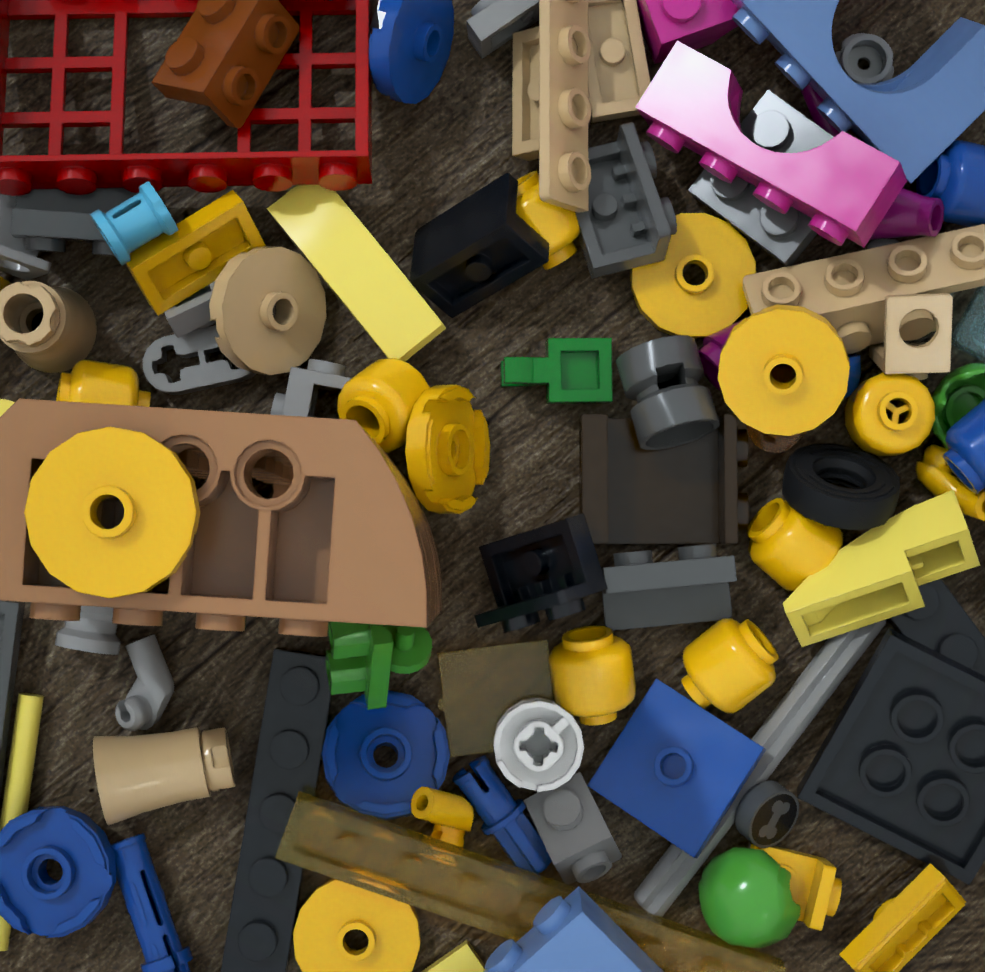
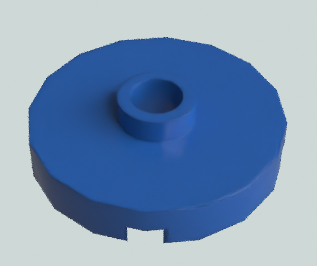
(411, 47)
(404, 727)
(32, 898)

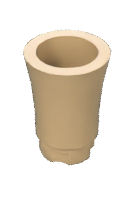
(65, 330)
(160, 770)

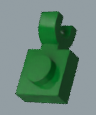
(572, 371)

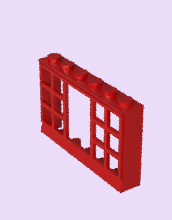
(200, 171)

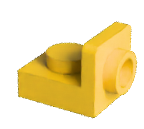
(811, 884)

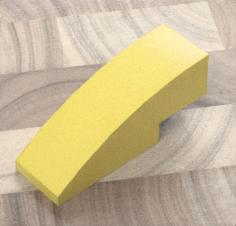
(357, 270)
(882, 571)

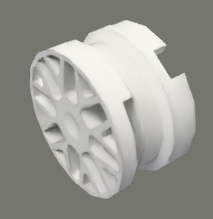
(538, 744)

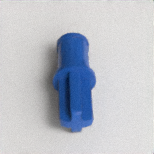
(503, 816)

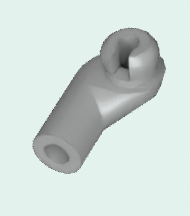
(151, 688)

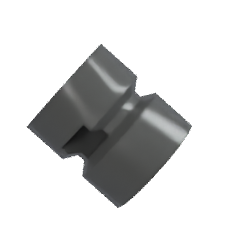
(665, 384)

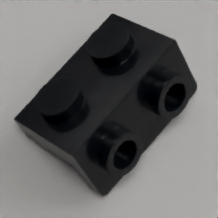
(541, 571)

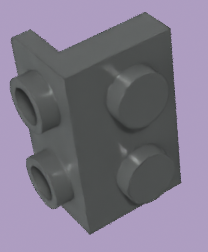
(625, 215)
(53, 217)
(668, 591)

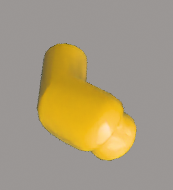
(447, 811)

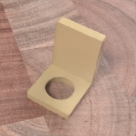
(915, 358)

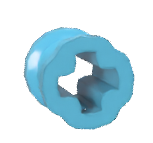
(134, 222)

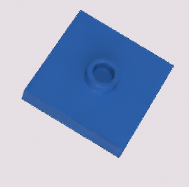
(676, 768)

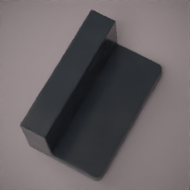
(475, 249)

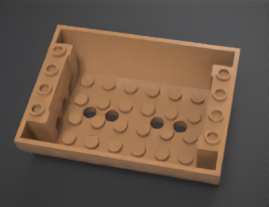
(326, 548)

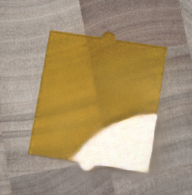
(485, 683)

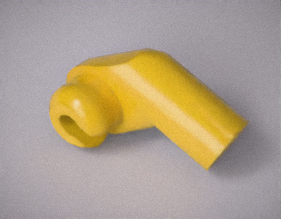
(937, 478)

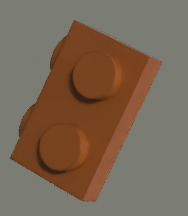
(227, 56)

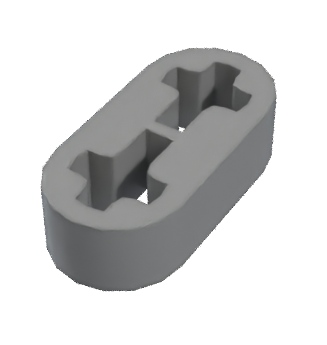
(196, 377)

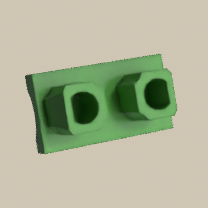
(366, 654)

